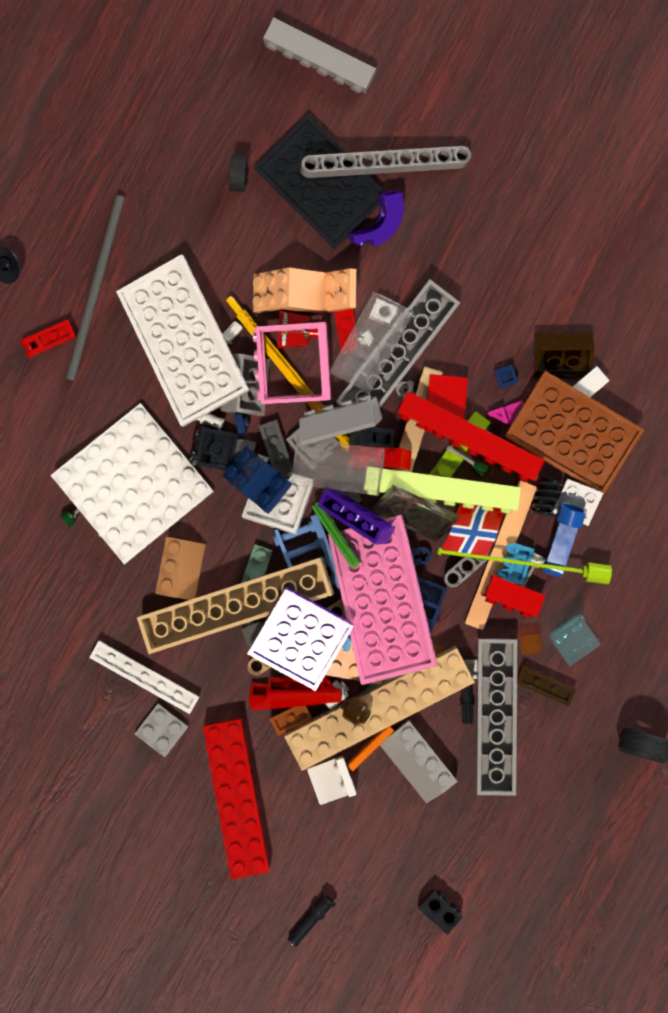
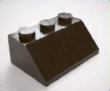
(563, 354)

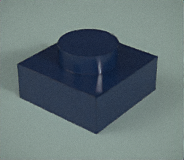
(505, 376)
(241, 423)

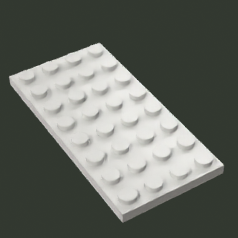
(182, 340)

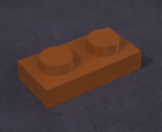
(290, 719)

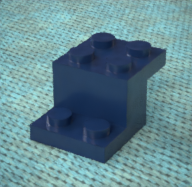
(257, 480)
(432, 597)

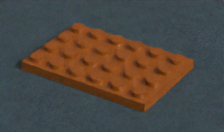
(574, 432)

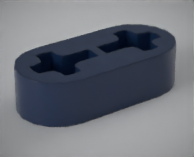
(416, 551)

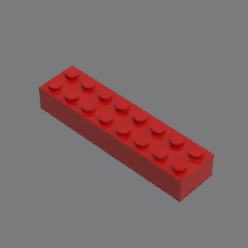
(236, 798)

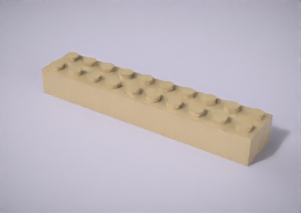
(231, 605)
(388, 705)

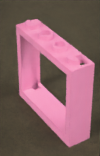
(261, 376)

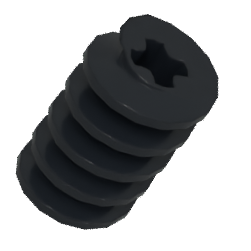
(547, 496)

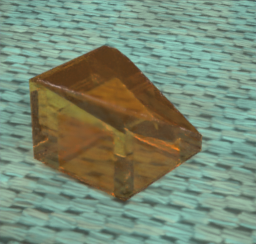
(530, 644)

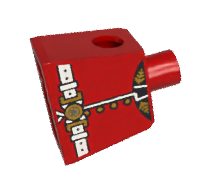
(294, 338)

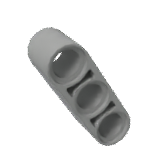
(461, 574)

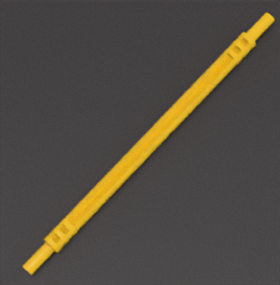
(280, 362)

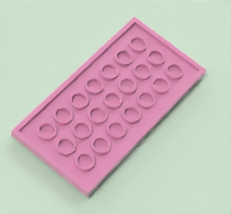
(384, 606)

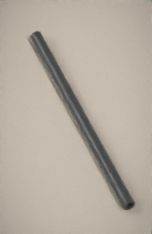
(95, 287)

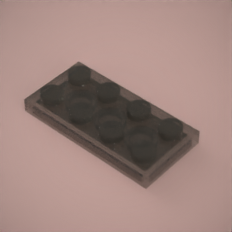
(418, 514)

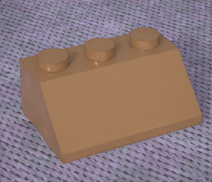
(180, 568)

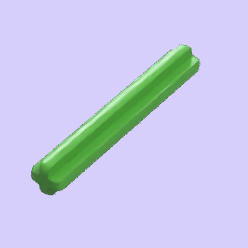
(337, 536)

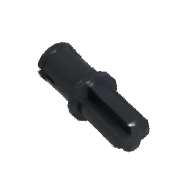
(467, 704)

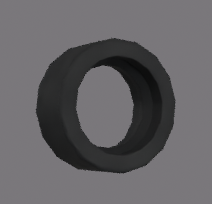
(238, 173)

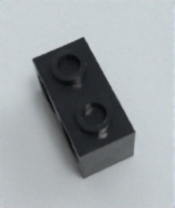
(373, 437)
(436, 914)

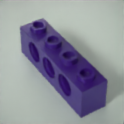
(356, 516)

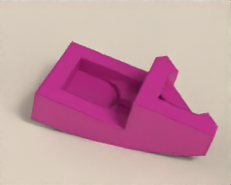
(508, 413)

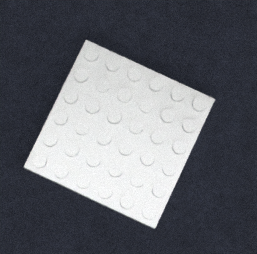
(132, 483)

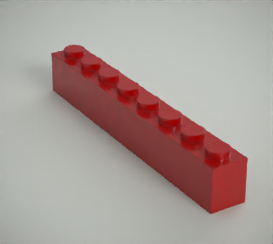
(469, 436)

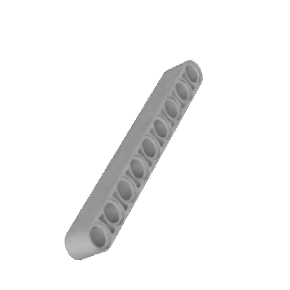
(378, 167)

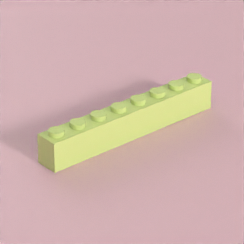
(453, 490)

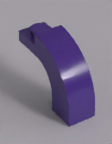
(389, 219)

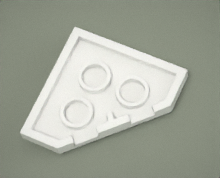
(286, 514)

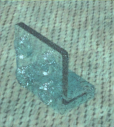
(574, 639)

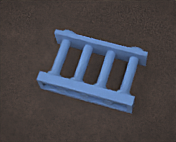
(320, 543)

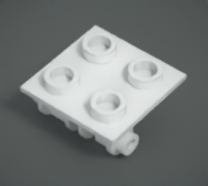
(580, 496)

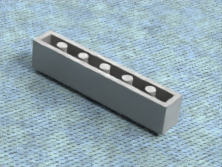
(319, 56)

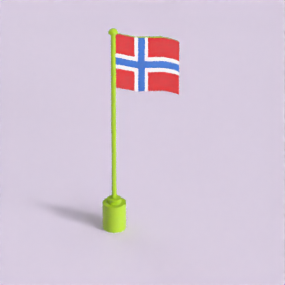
(477, 531)

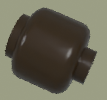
(355, 711)

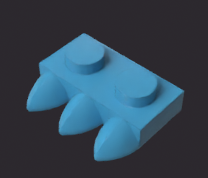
(515, 572)

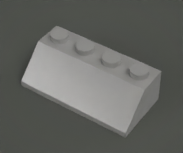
(339, 420)
(418, 761)

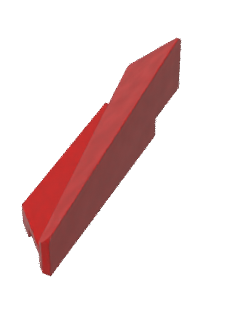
(288, 692)

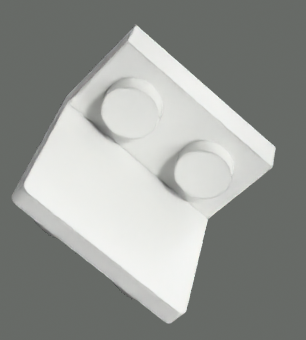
(331, 780)

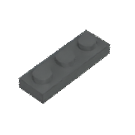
(276, 448)

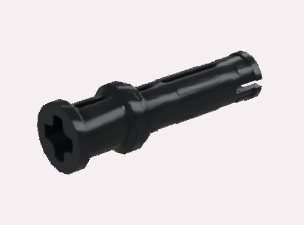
(317, 913)

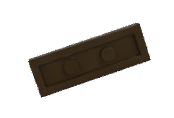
(545, 686)

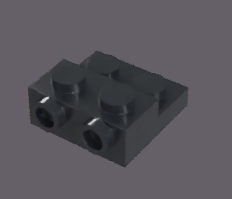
(213, 448)

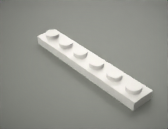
(144, 677)

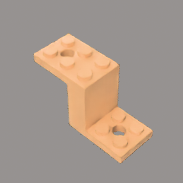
(304, 290)

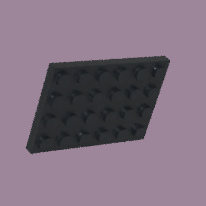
(327, 204)

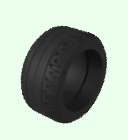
(643, 745)

